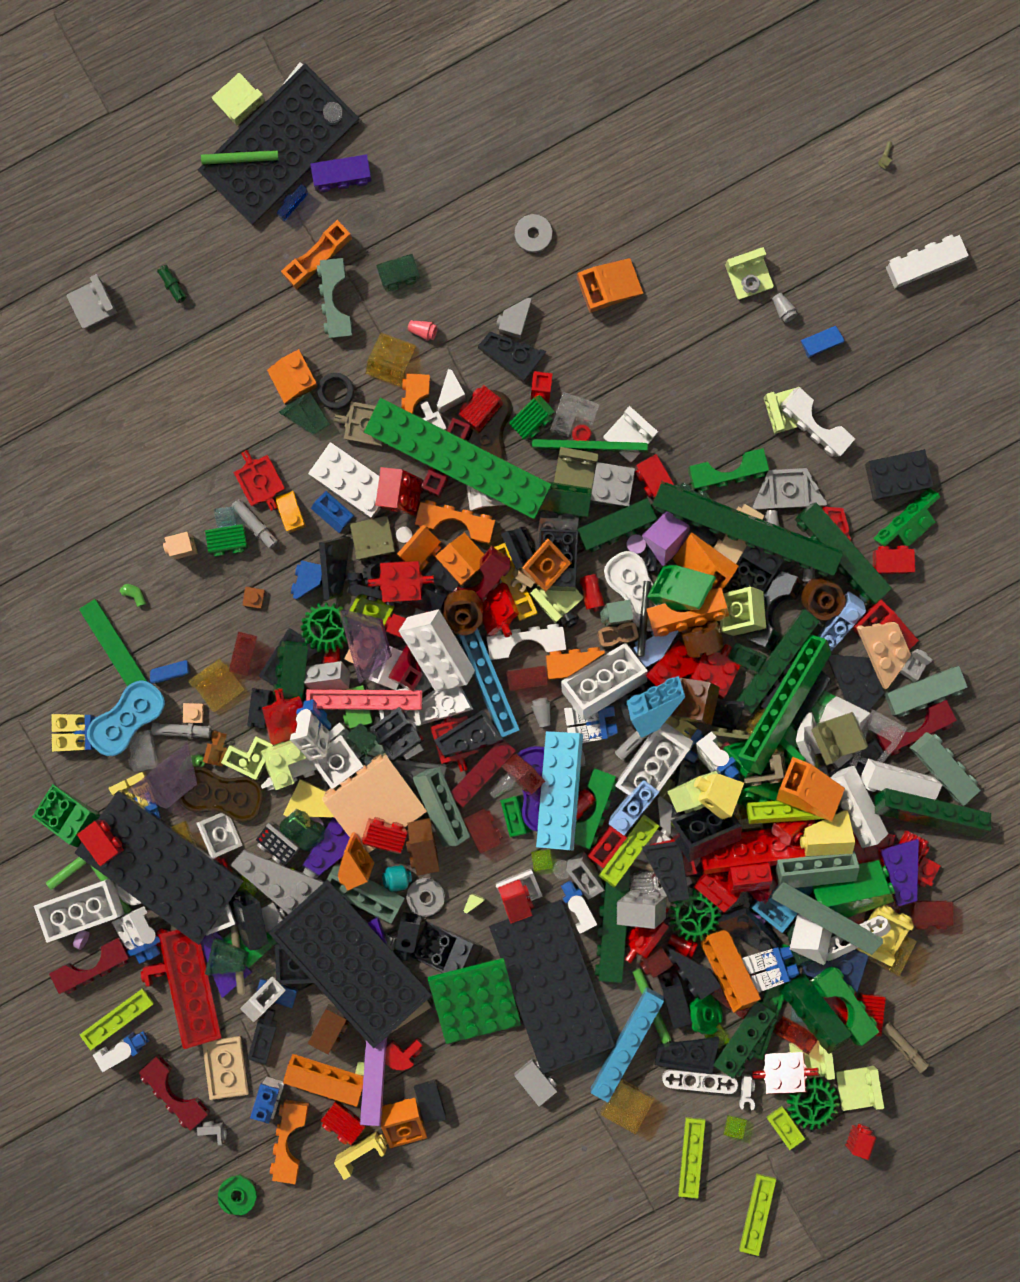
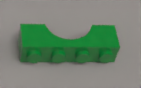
(704, 475)
(601, 785)
(830, 984)

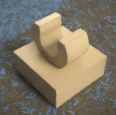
(520, 577)

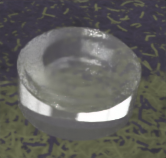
(332, 112)
(559, 869)

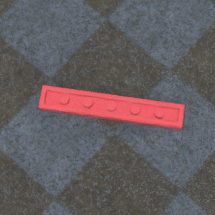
(367, 699)

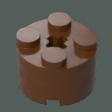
(823, 608)
(463, 611)
(703, 639)

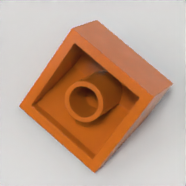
(292, 376)
(420, 547)
(461, 558)
(355, 864)
(402, 1123)

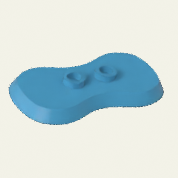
(114, 729)

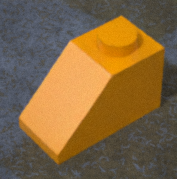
(290, 512)

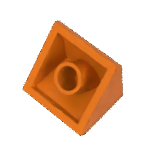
(546, 565)

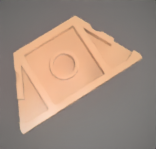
(885, 649)

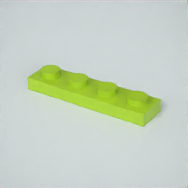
(776, 812)
(628, 851)
(116, 1019)
(691, 1157)
(757, 1214)

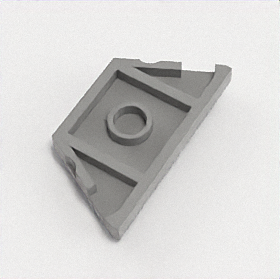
(788, 490)

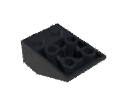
(567, 543)
(754, 569)
(445, 949)
(699, 976)

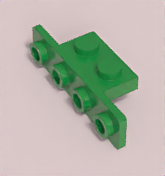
(910, 522)

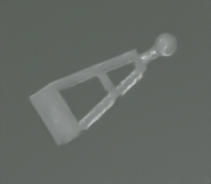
(884, 727)

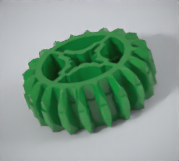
(319, 625)
(685, 917)
(812, 1120)

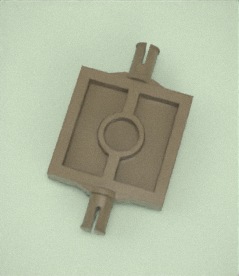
(356, 422)

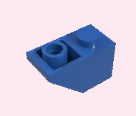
(308, 579)

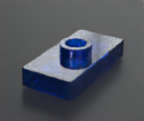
(291, 202)

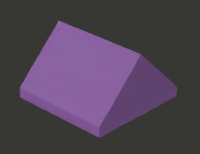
(666, 537)

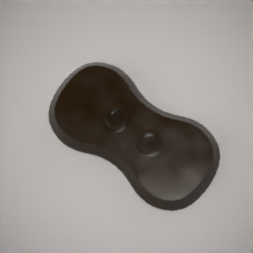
(491, 436)
(235, 797)

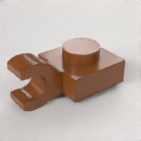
(215, 752)

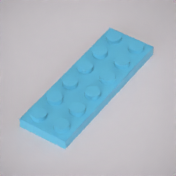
(559, 790)

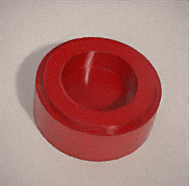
(581, 433)

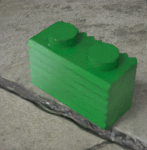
(532, 417)
(226, 539)

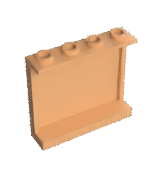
(372, 793)

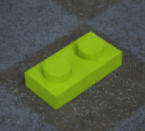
(785, 1128)

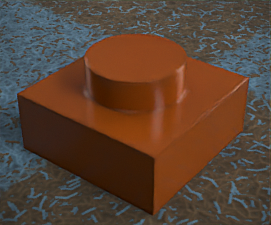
(253, 597)

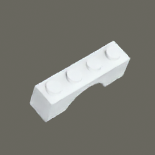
(799, 407)
(550, 639)

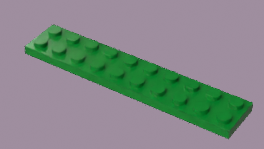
(457, 458)

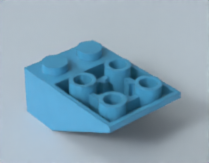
(655, 706)
(777, 913)

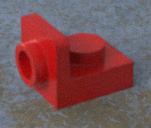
(541, 385)
(927, 871)
(156, 969)

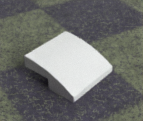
(806, 740)

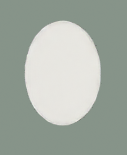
(403, 534)

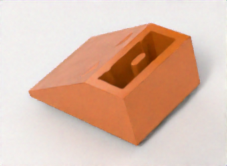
(609, 284)
(701, 557)
(564, 665)
(810, 790)

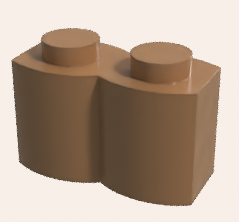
(611, 635)

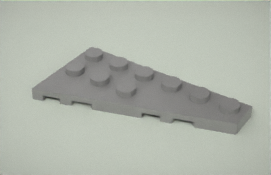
(275, 880)

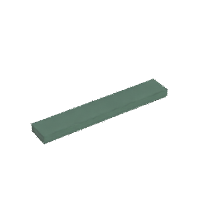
(827, 918)

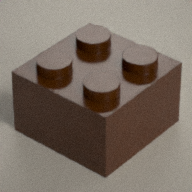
(698, 702)
(422, 847)
(327, 1030)

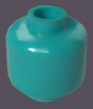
(396, 878)

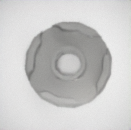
(530, 222)
(425, 908)

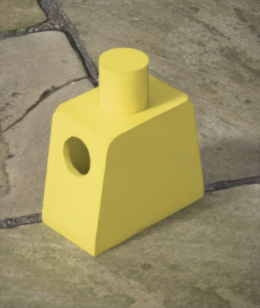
(719, 794)

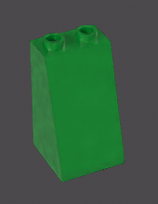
(858, 896)

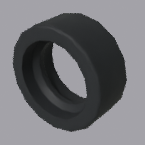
(335, 405)

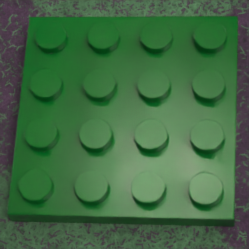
(474, 1000)

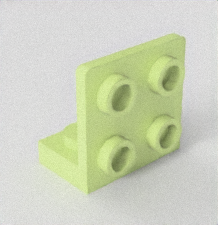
(238, 99)
(745, 265)
(778, 419)
(556, 603)
(818, 1059)
(859, 1088)

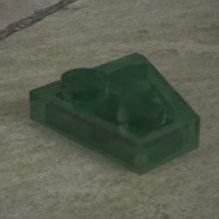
(306, 414)
(225, 958)

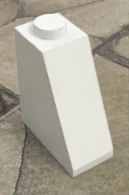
(263, 999)

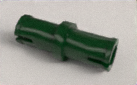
(171, 283)

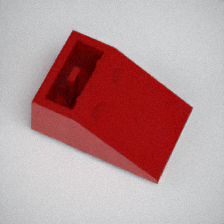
(399, 491)
(881, 614)

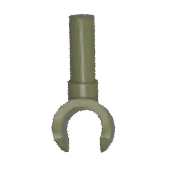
(884, 160)

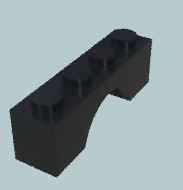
(782, 588)

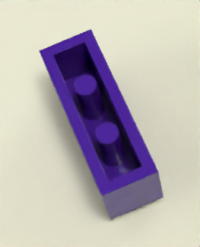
(341, 173)

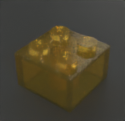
(627, 1106)

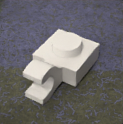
(431, 417)
(747, 1087)

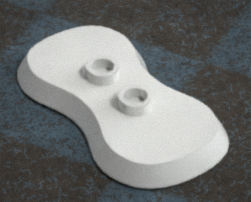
(626, 576)

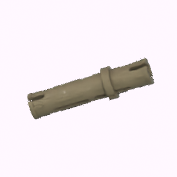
(910, 1053)

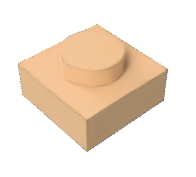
(193, 713)

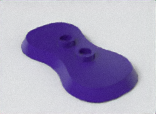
(533, 756)

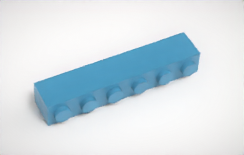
(489, 683)
(627, 1044)

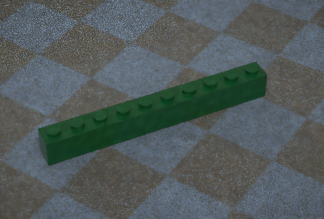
(747, 528)

